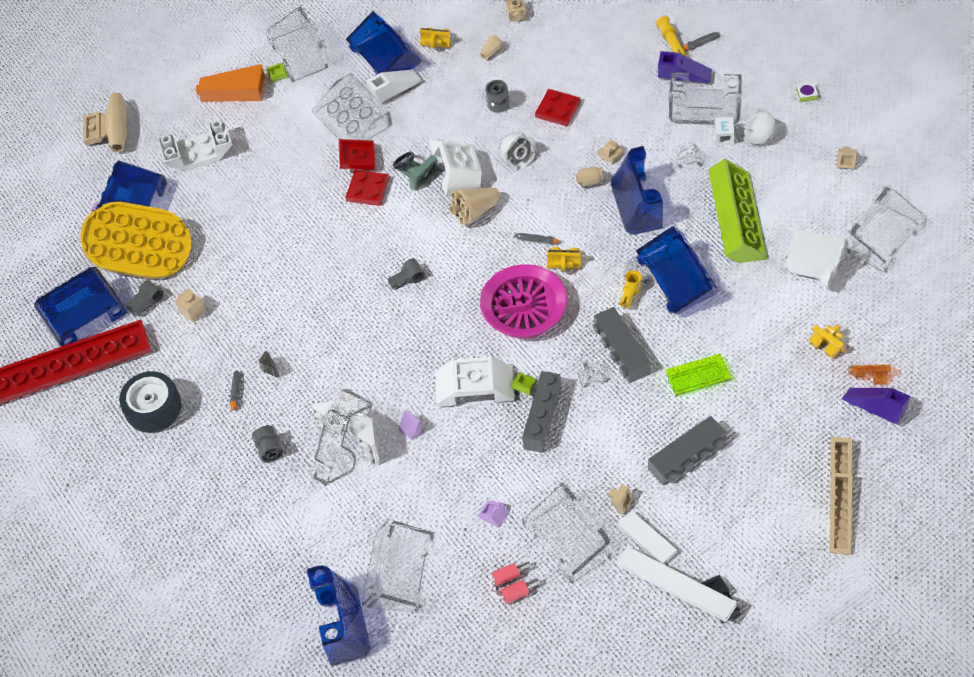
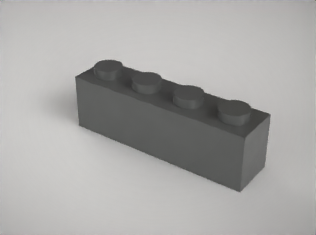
(621, 344)
(541, 411)
(687, 450)

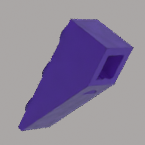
(679, 63)
(883, 402)

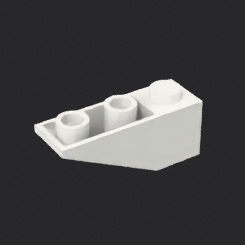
(391, 83)

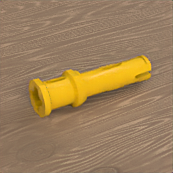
(668, 32)

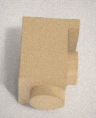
(515, 10)

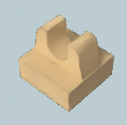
(611, 152)
(846, 157)
(621, 498)

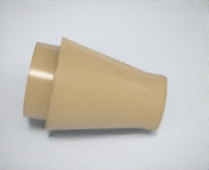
(491, 46)

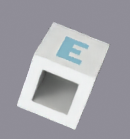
(724, 131)

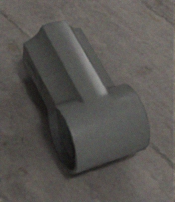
(147, 294)

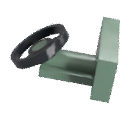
(416, 173)

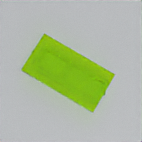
(697, 374)

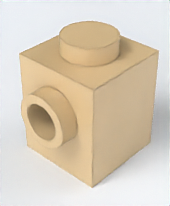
(189, 305)

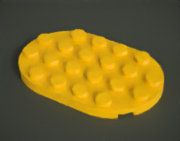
(135, 240)

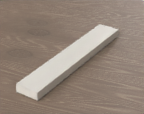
(677, 584)

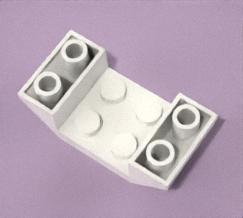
(196, 150)
(460, 163)
(473, 378)
(360, 426)

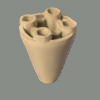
(472, 203)

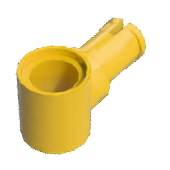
(631, 289)

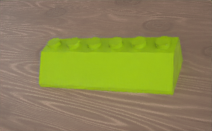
(737, 212)

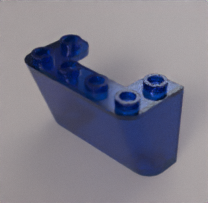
(132, 185)
(77, 304)
(352, 636)

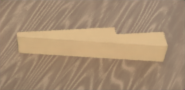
(840, 496)

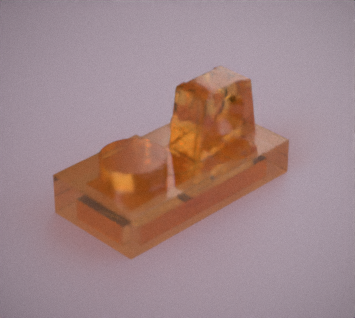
(878, 372)

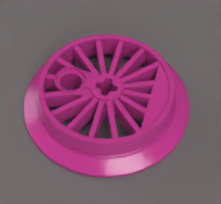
(523, 304)

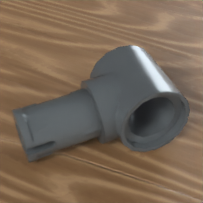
(411, 272)

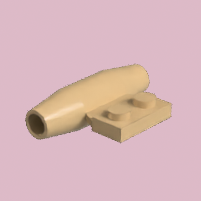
(109, 124)

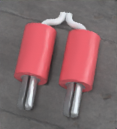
(516, 589)

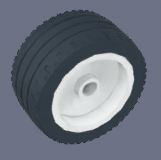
(150, 401)

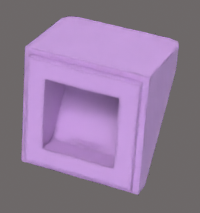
(410, 425)
(494, 513)

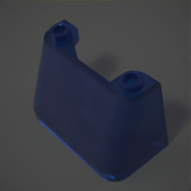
(382, 46)
(638, 208)
(677, 270)

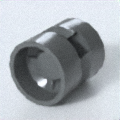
(497, 96)
(268, 444)

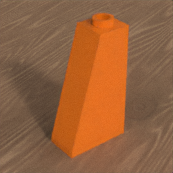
(233, 85)

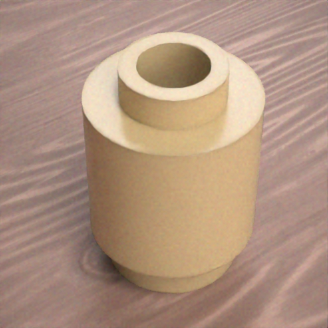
(589, 176)

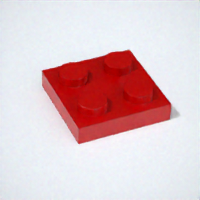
(557, 107)
(356, 154)
(367, 187)

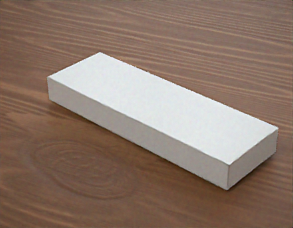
(647, 538)

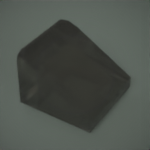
(268, 365)

